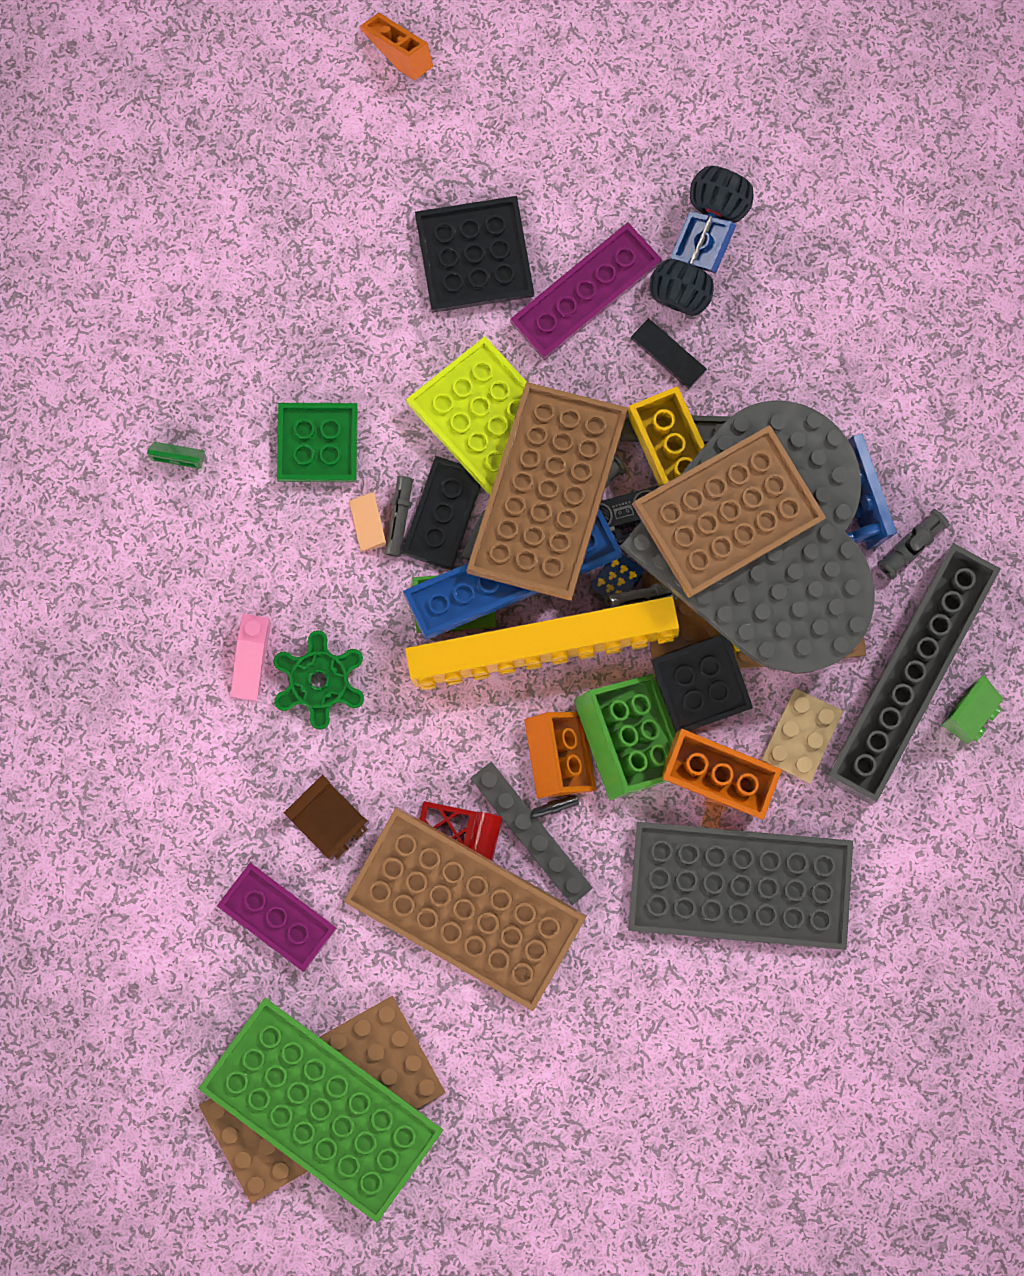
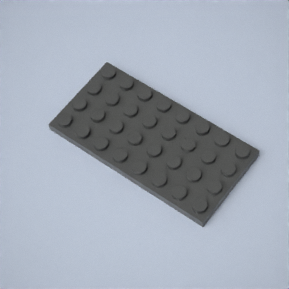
(741, 885)

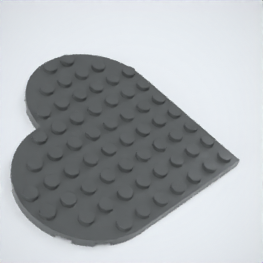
(811, 594)

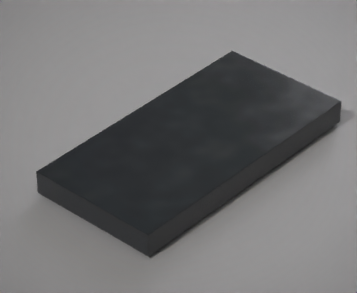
(442, 514)

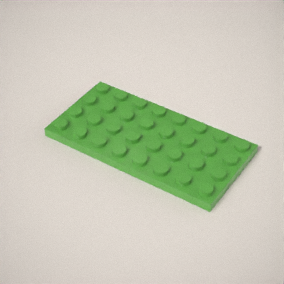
(321, 1109)

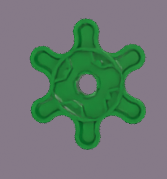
(318, 661)

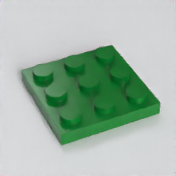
(317, 442)

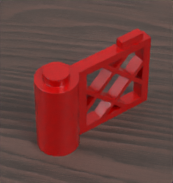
(480, 832)

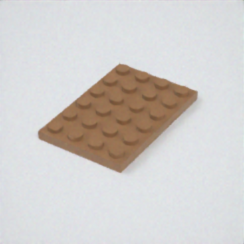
(728, 511)

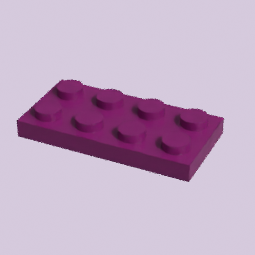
(276, 917)

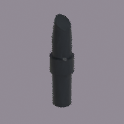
(554, 807)

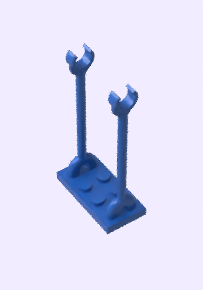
(872, 511)

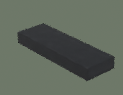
(668, 353)

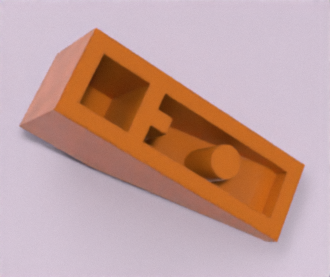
(399, 45)

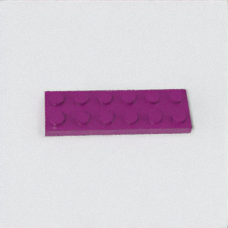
(585, 290)

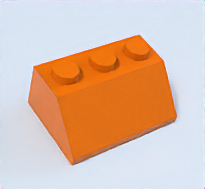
(559, 755)

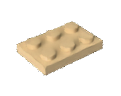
(802, 735)

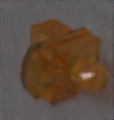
(712, 813)

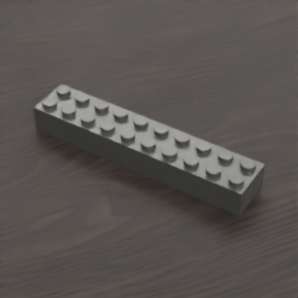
(912, 674)

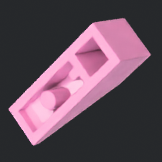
(250, 656)

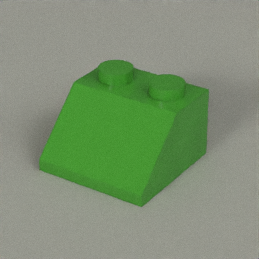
(973, 711)

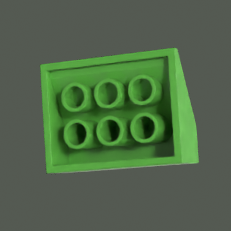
(627, 734)

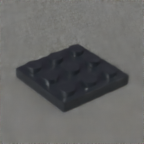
(701, 683)

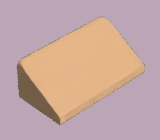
(367, 522)

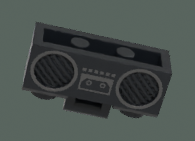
(621, 514)

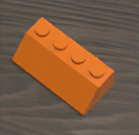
(721, 773)

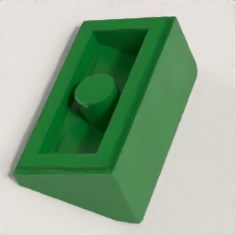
(176, 455)

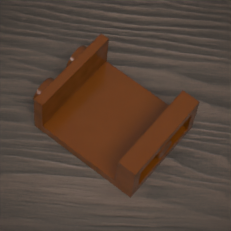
(327, 818)

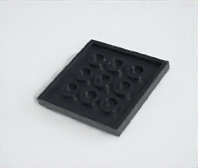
(474, 254)

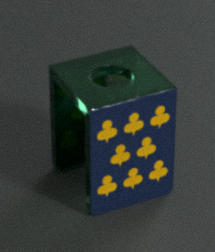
(616, 577)

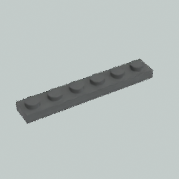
(531, 833)

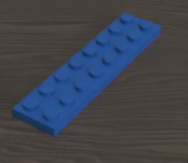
(463, 597)

